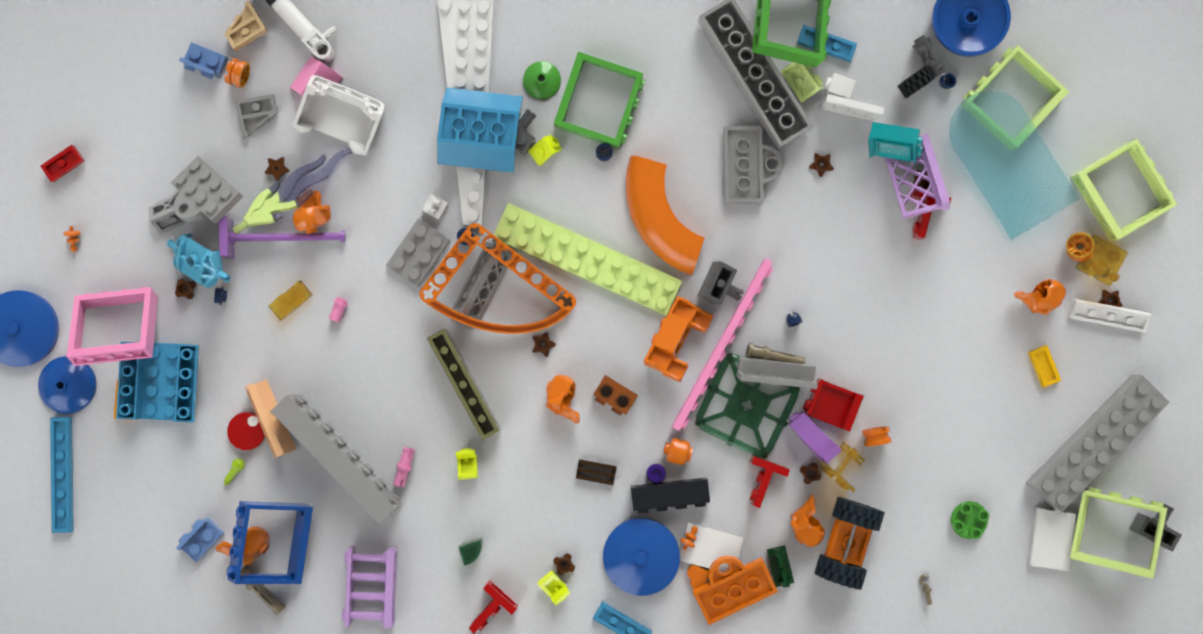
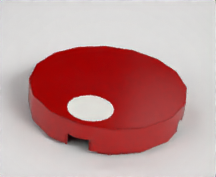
(245, 431)

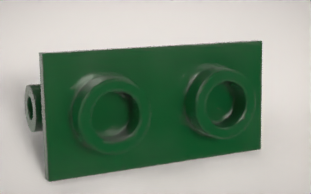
(780, 566)

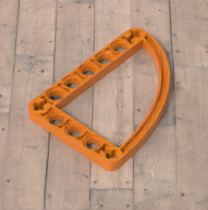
(511, 264)

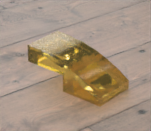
(290, 300)

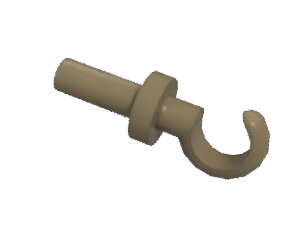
(927, 590)

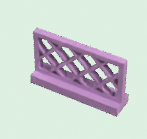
(933, 176)

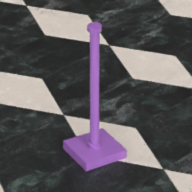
(228, 238)

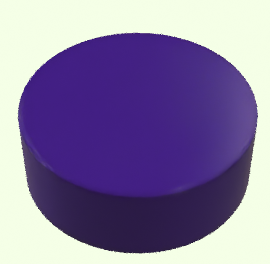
(656, 473)

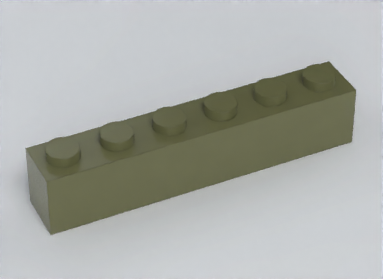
(464, 384)

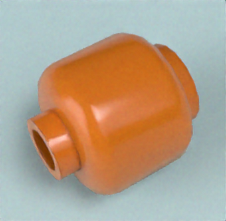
(678, 451)

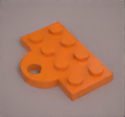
(733, 588)

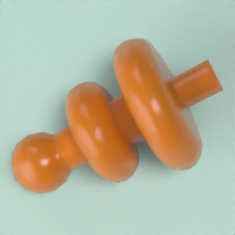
(72, 239)
(690, 537)

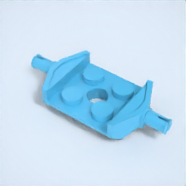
(205, 266)

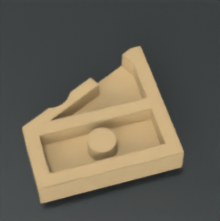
(245, 28)

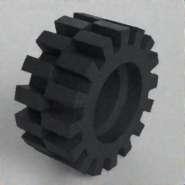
(916, 82)

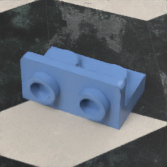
(204, 60)
(200, 539)

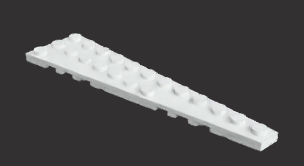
(467, 59)

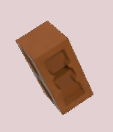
(617, 391)

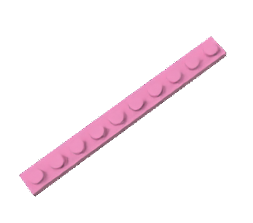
(727, 338)

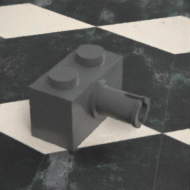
(524, 139)
(718, 284)
(1147, 528)

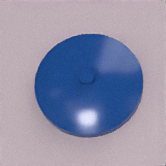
(970, 26)
(26, 328)
(641, 556)

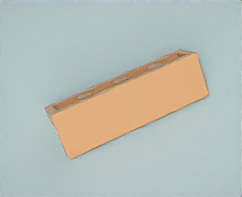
(274, 431)

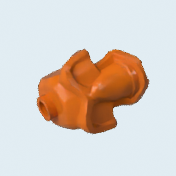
(311, 214)
(1044, 297)
(559, 397)
(805, 526)
(255, 544)

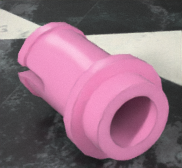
(338, 309)

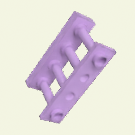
(386, 597)

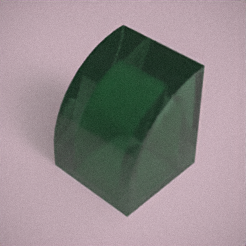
(471, 550)

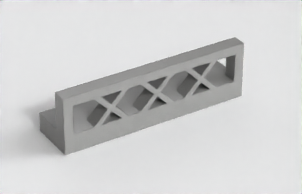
(166, 218)
(478, 280)
(776, 372)

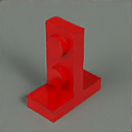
(920, 227)
(763, 478)
(493, 607)

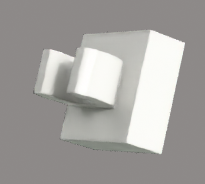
(435, 206)

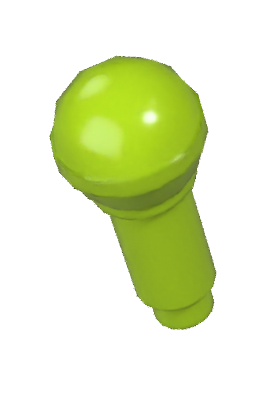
(237, 466)

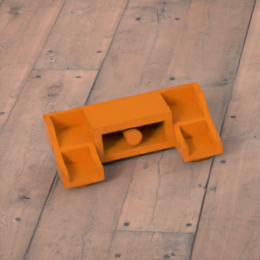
(672, 336)

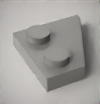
(255, 112)

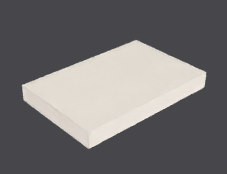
(851, 108)
(1052, 539)
(710, 546)

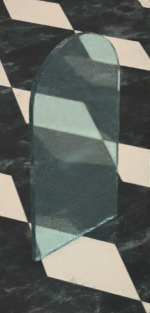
(1009, 161)

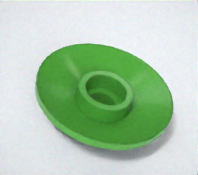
(543, 89)

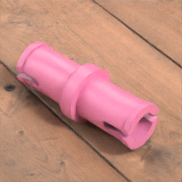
(404, 467)

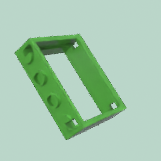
(771, 49)
(569, 91)

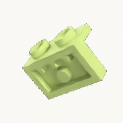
(802, 80)

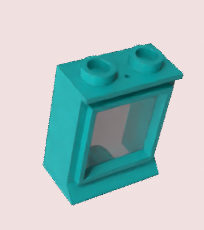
(895, 142)

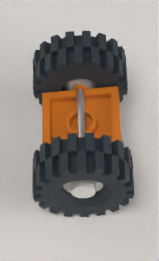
(848, 543)

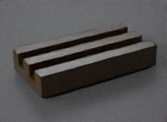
(594, 479)

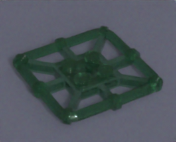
(735, 410)

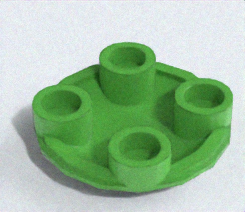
(969, 520)

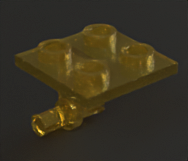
(1104, 262)
(851, 454)

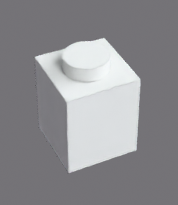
(839, 86)

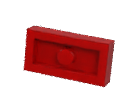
(62, 163)

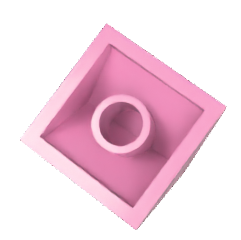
(313, 67)

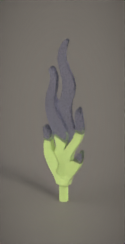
(287, 198)

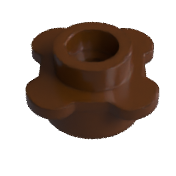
(181, 284)
(815, 473)
(564, 569)

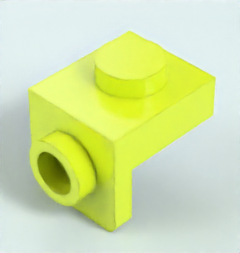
(545, 149)
(467, 464)
(554, 587)

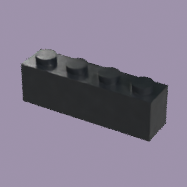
(670, 494)

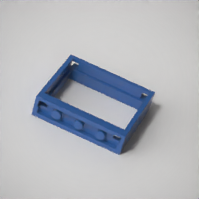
(298, 546)

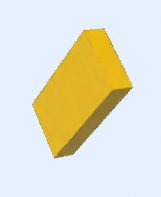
(1044, 366)

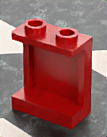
(833, 405)

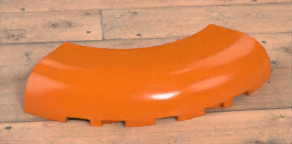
(654, 217)

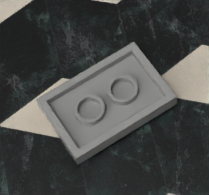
(418, 252)

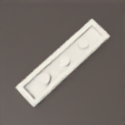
(1110, 315)

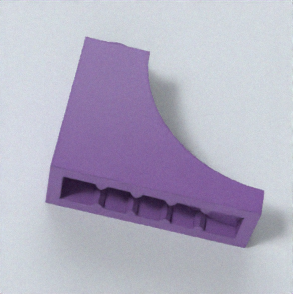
(813, 437)

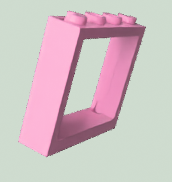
(119, 352)

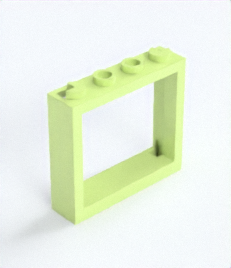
(1036, 71)
(1097, 205)
(1110, 563)

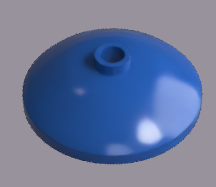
(78, 385)

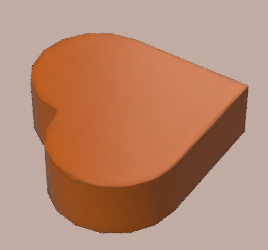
(697, 575)

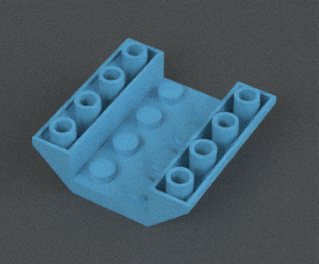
(478, 130)
(159, 385)

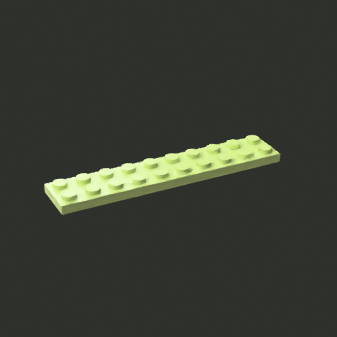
(587, 259)

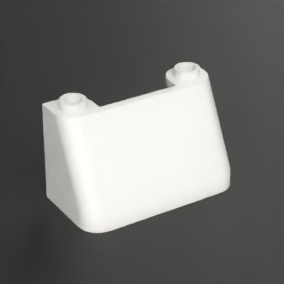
(339, 113)

